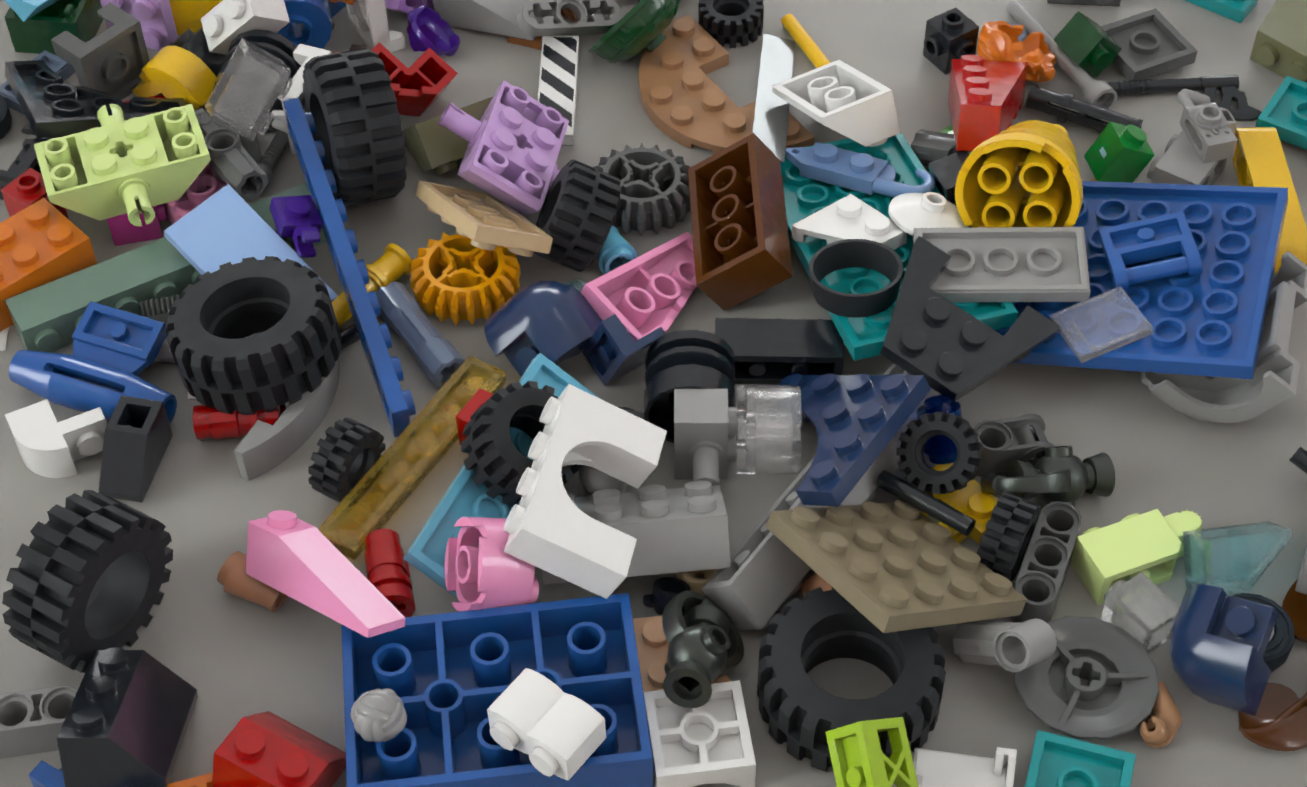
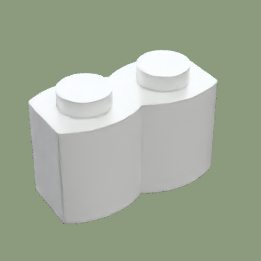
(546, 724)

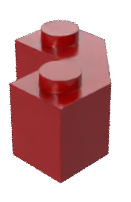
(419, 84)

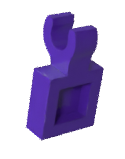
(297, 219)

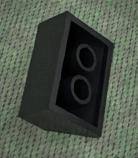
(125, 722)

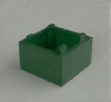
(35, 34)

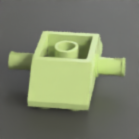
(124, 163)

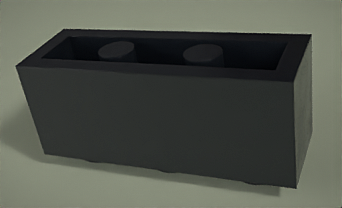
(781, 347)

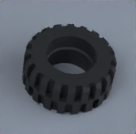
(357, 124)
(263, 370)
(829, 629)

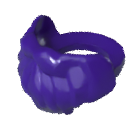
(430, 30)

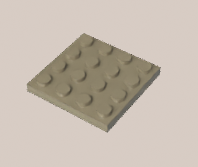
(896, 565)

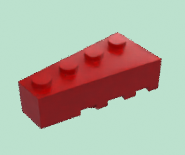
(983, 98)

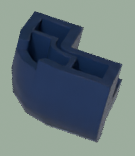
(542, 320)
(1221, 647)

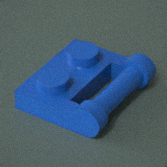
(1147, 241)

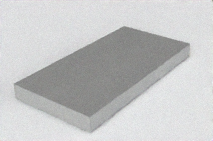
(1011, 264)

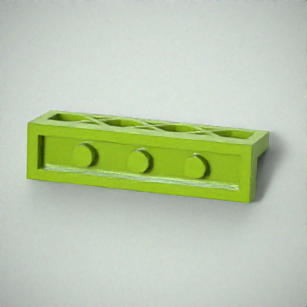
(859, 757)

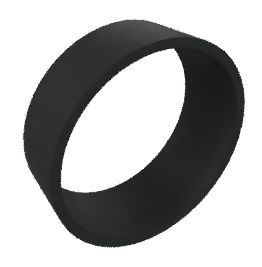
(860, 254)

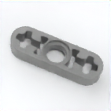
(556, 25)

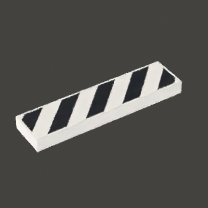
(559, 78)

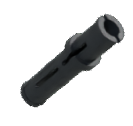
(1041, 99)

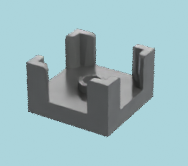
(109, 60)

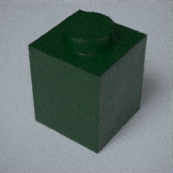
(1087, 44)

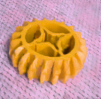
(464, 287)

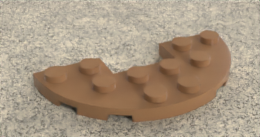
(687, 102)

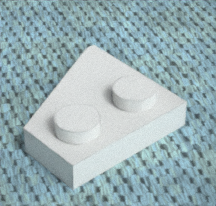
(849, 220)

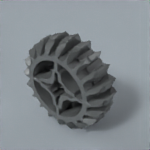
(651, 188)

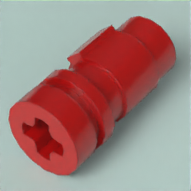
(214, 424)
(389, 570)

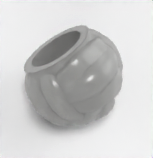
(379, 715)

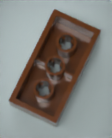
(739, 223)

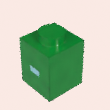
(1119, 153)

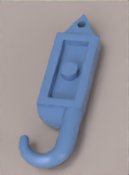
(853, 170)

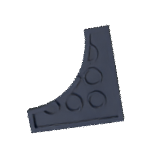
(853, 426)

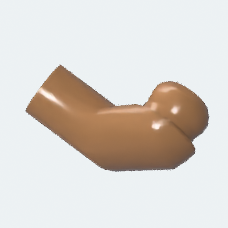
(1163, 722)

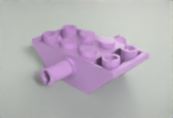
(511, 147)

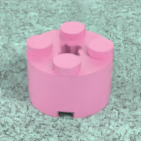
(483, 571)

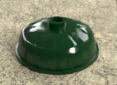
(637, 30)

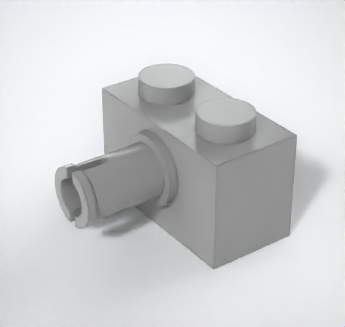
(702, 435)

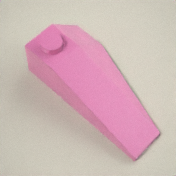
(647, 289)
(314, 572)

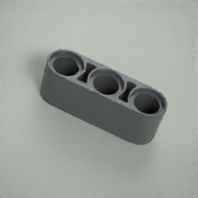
(1047, 560)

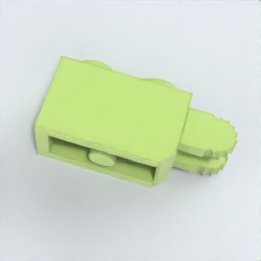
(1130, 547)

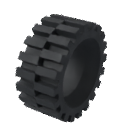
(87, 579)

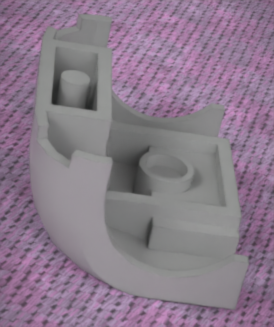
(1275, 372)

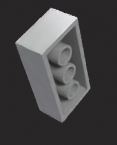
(672, 527)

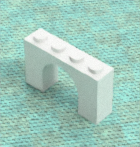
(546, 523)

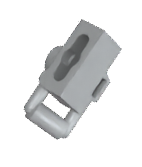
(1207, 126)

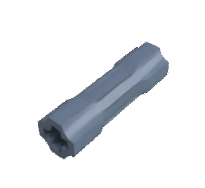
(402, 313)

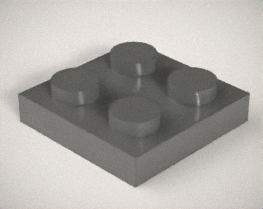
(1149, 45)

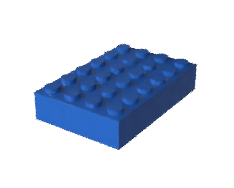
(462, 661)

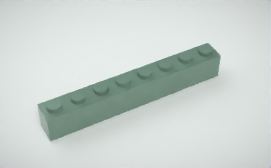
(51, 312)

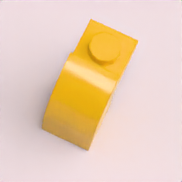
(177, 75)

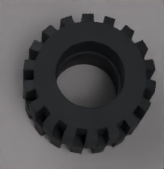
(578, 214)
(489, 441)

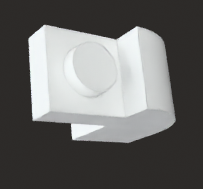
(51, 446)

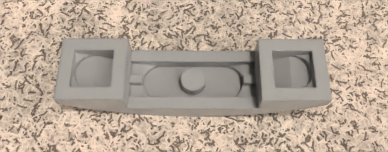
(270, 444)

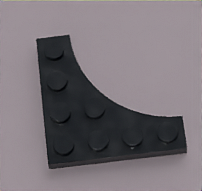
(61, 110)

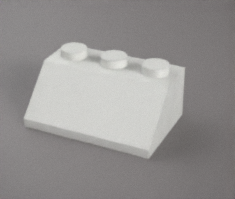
(844, 102)

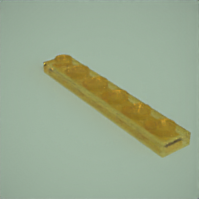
(407, 459)

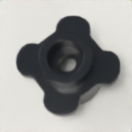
(663, 591)

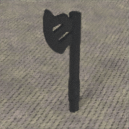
(1226, 84)

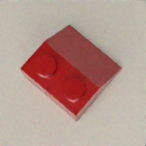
(275, 753)

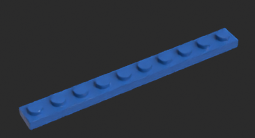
(352, 273)

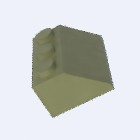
(1283, 40)
(437, 146)

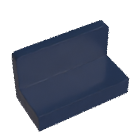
(614, 352)

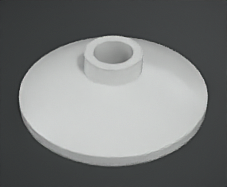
(923, 211)

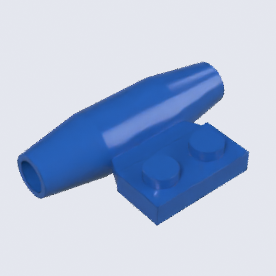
(105, 363)

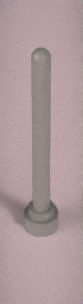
(1094, 91)

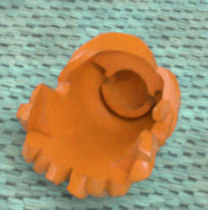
(1000, 43)

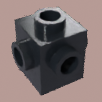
(949, 38)

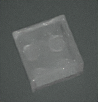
(249, 90)

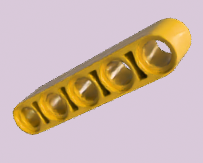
(1262, 163)

